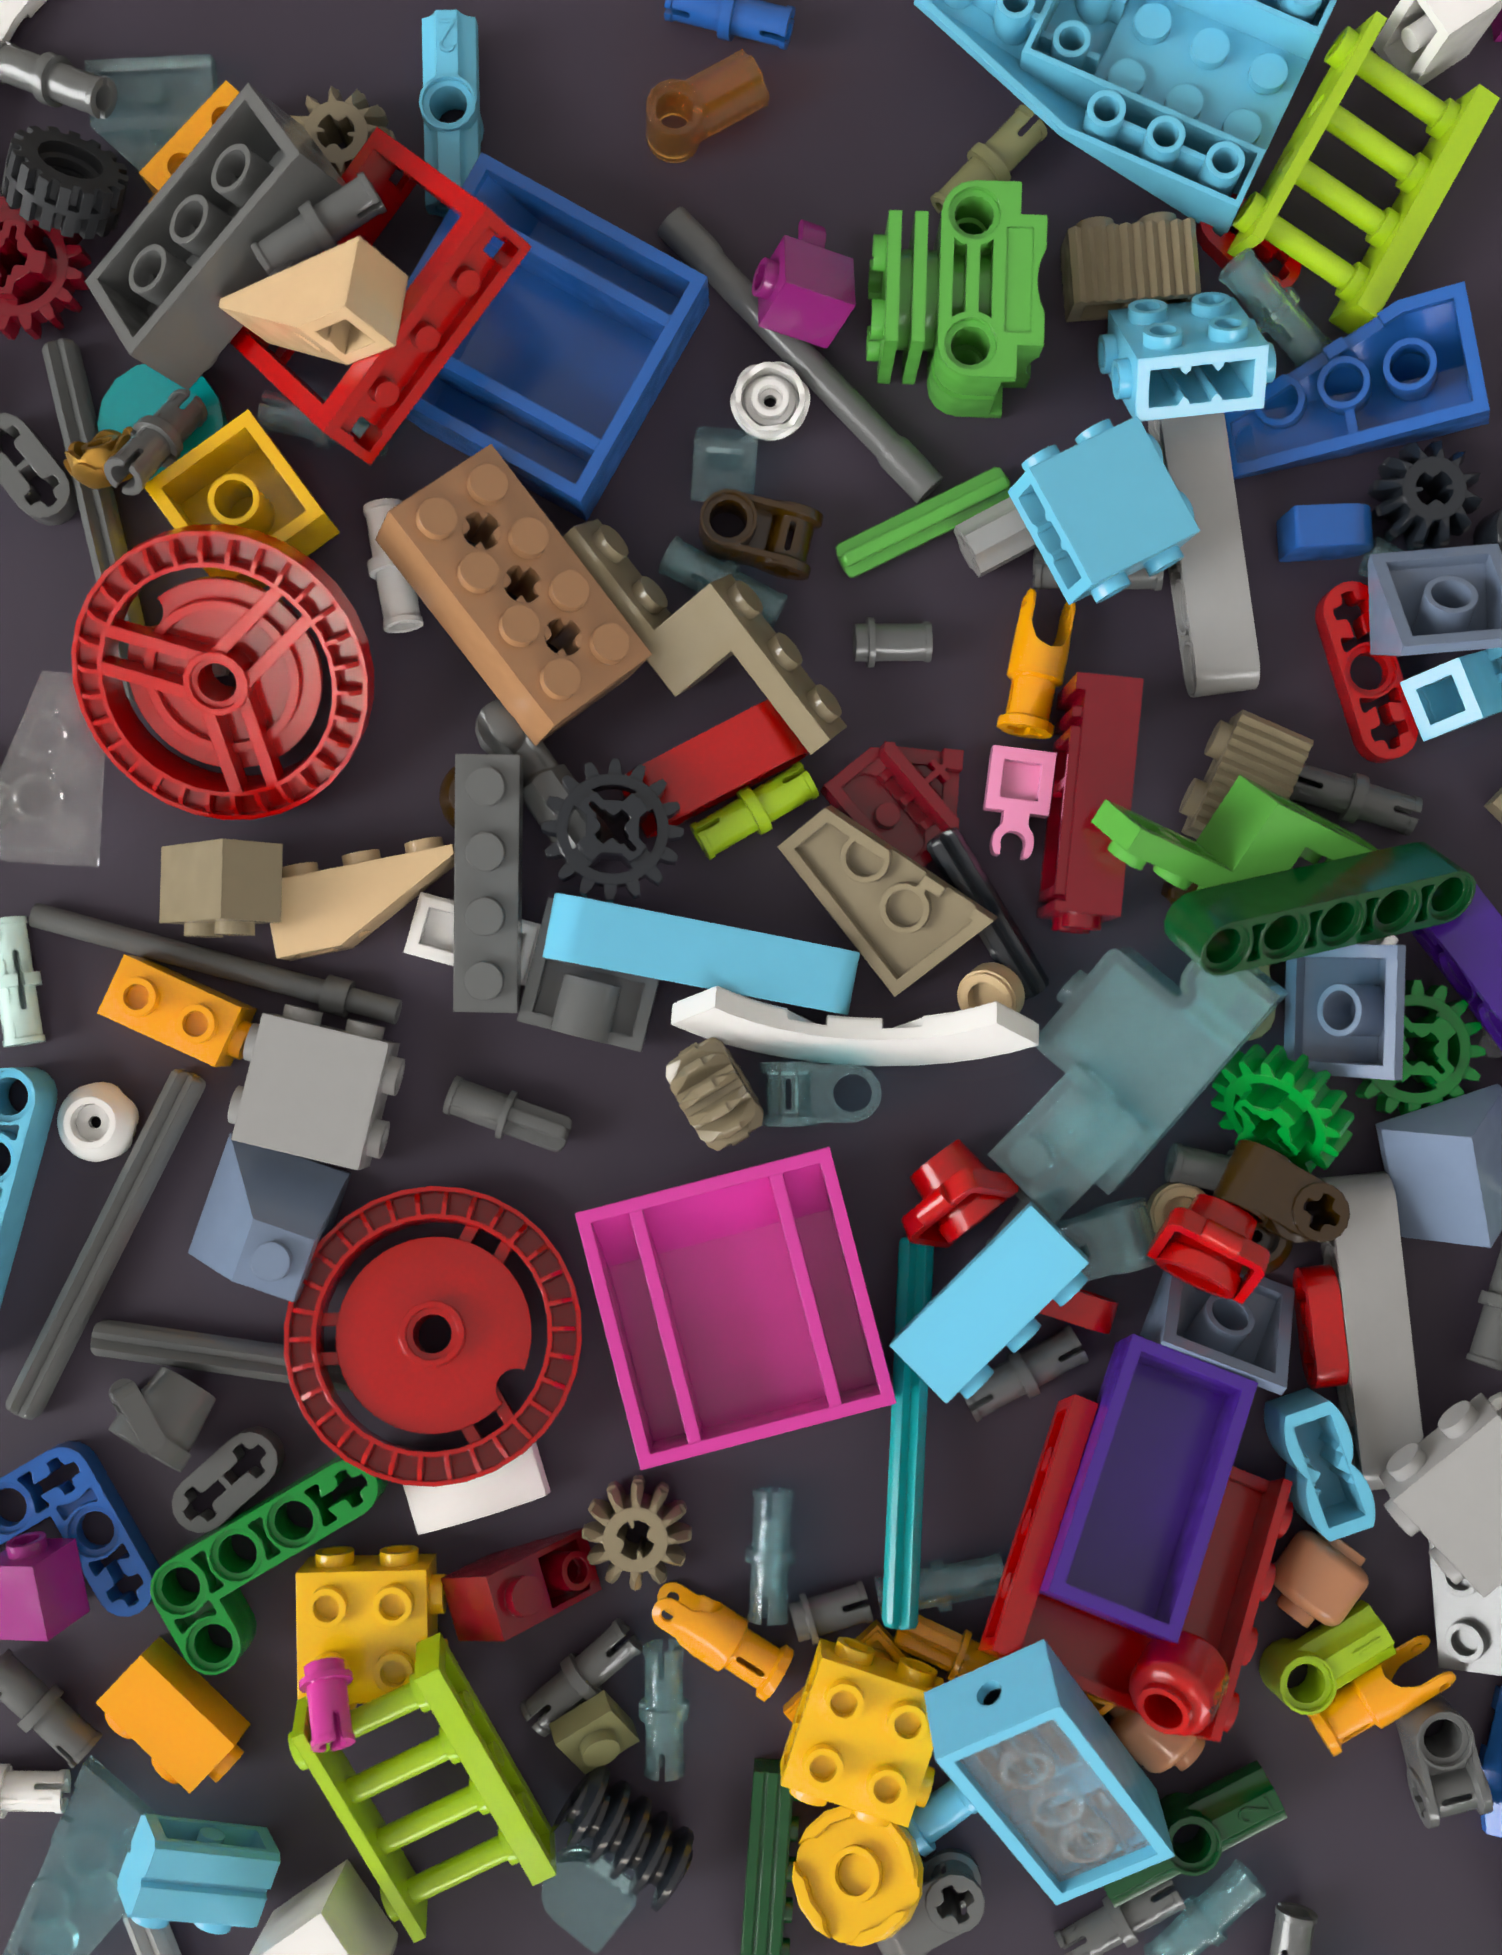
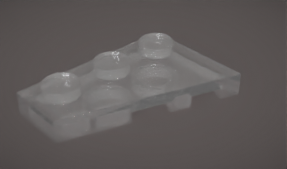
(52, 781)

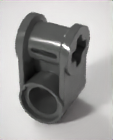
(1442, 1768)
(939, 1909)

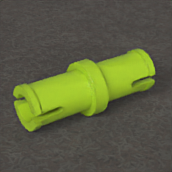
(754, 810)

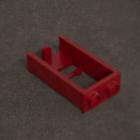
(1092, 764)

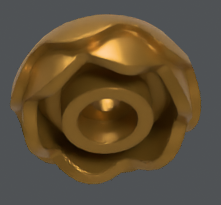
(87, 460)

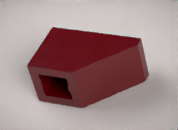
(520, 1587)

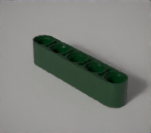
(1318, 908)

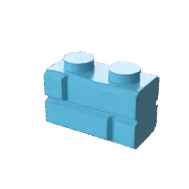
(197, 1873)

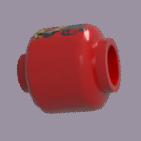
(1179, 1684)

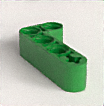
(223, 1571)

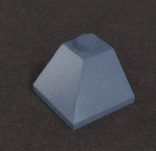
(267, 1217)

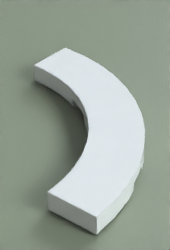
(929, 1040)

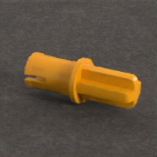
(942, 1647)

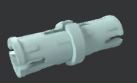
(18, 984)

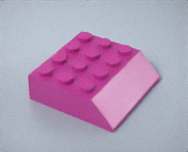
(735, 1308)

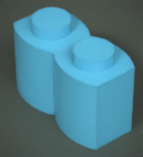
(1319, 1456)

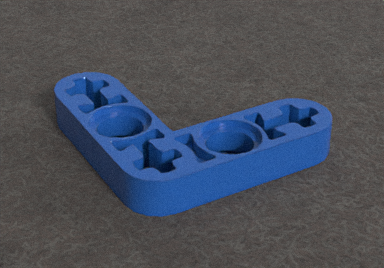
(68, 1509)

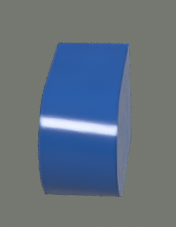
(1324, 532)

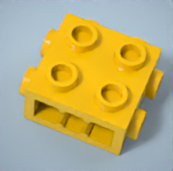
(367, 1614)
(862, 1734)

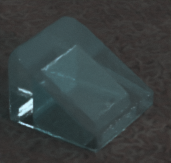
(723, 461)

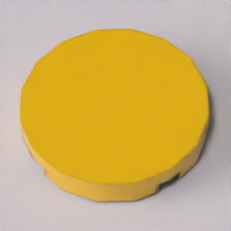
(857, 1877)

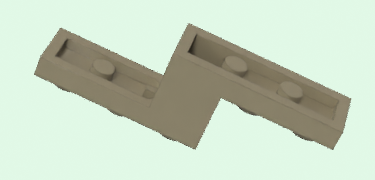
(707, 632)

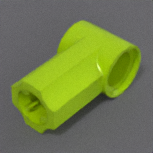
(1332, 1656)

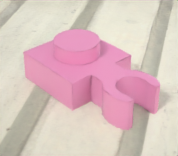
(1018, 788)

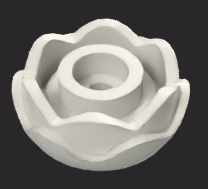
(773, 381)
(117, 1116)

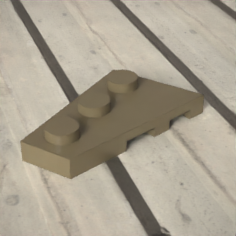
(881, 898)

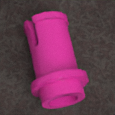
(328, 1703)

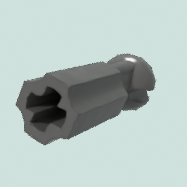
(542, 775)

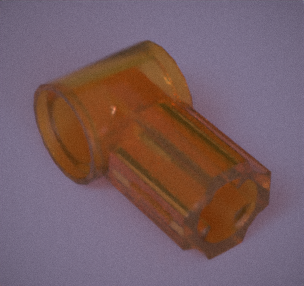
(707, 102)

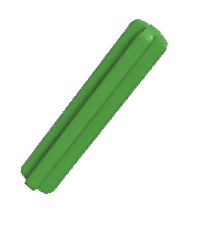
(921, 522)

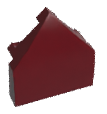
(900, 795)

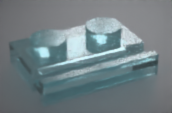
(1068, 1141)

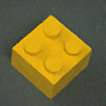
(244, 483)

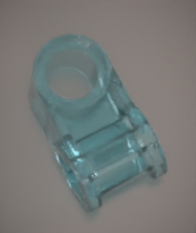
(812, 1093)
(1112, 1237)

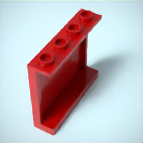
(1101, 1653)

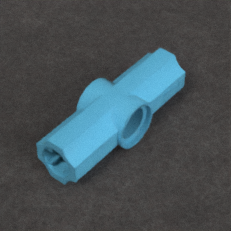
(450, 83)

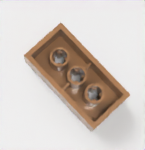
(519, 555)

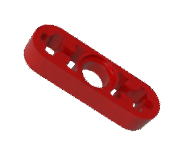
(1360, 723)

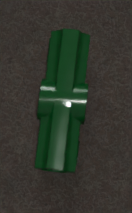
(1226, 1815)

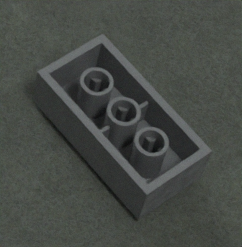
(197, 233)

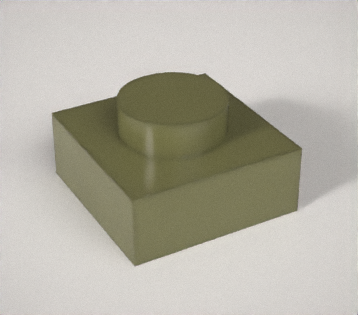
(594, 1732)

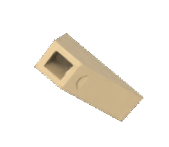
(328, 306)
(347, 903)

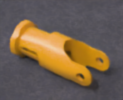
(1035, 673)
(721, 1638)
(1375, 1699)

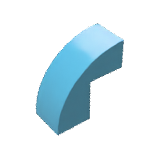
(1456, 693)

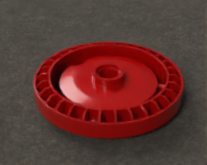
(252, 636)
(382, 1325)

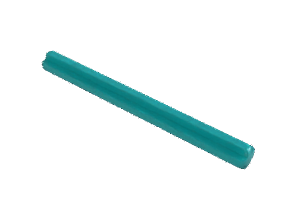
(906, 1450)

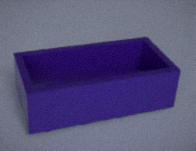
(1148, 1488)

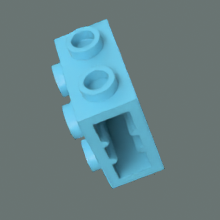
(1186, 357)
(1103, 510)

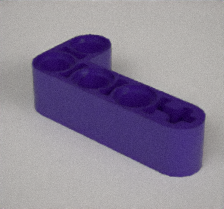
(1471, 959)

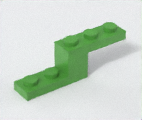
(1244, 839)

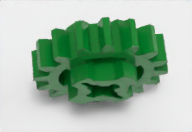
(1431, 1066)
(1283, 1106)

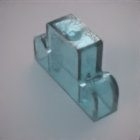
(1154, 1039)

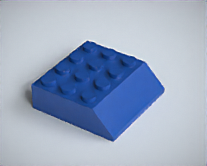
(566, 346)

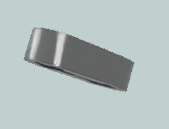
(39, 462)
(238, 1489)

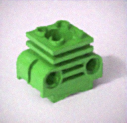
(963, 301)

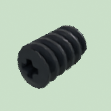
(627, 1835)

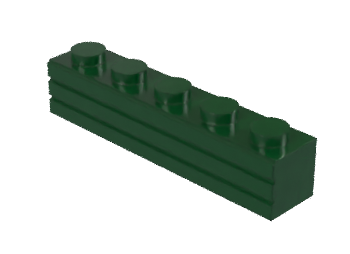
(768, 1863)

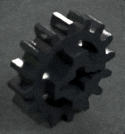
(633, 810)

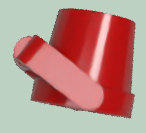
(955, 1196)
(1209, 1247)

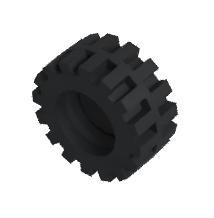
(64, 182)

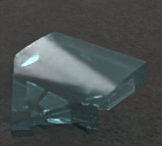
(152, 100)

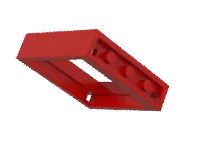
(435, 313)

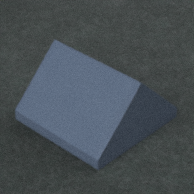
(1435, 600)
(1348, 1010)
(1448, 1168)
(1237, 1337)

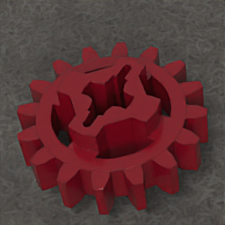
(33, 283)

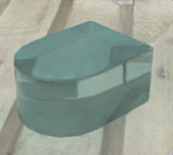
(586, 1899)

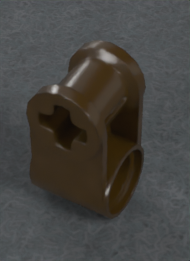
(764, 533)
(1276, 1192)

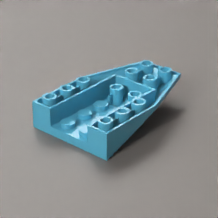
(1151, 87)

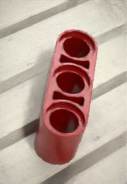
(722, 762)

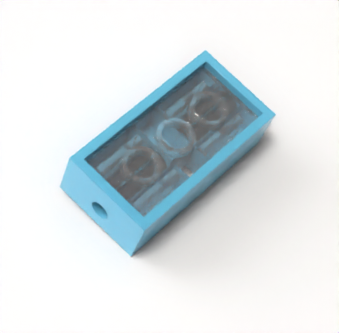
(1047, 1773)

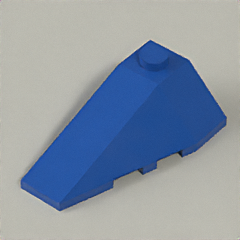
(1379, 388)

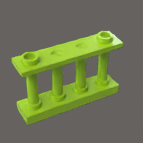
(1421, 177)
(463, 1737)

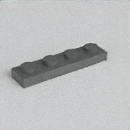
(488, 883)

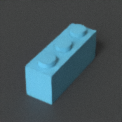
(991, 1304)

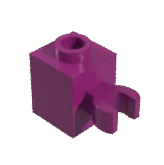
(805, 287)
(40, 1587)

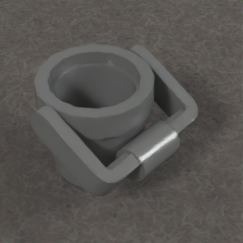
(162, 1416)

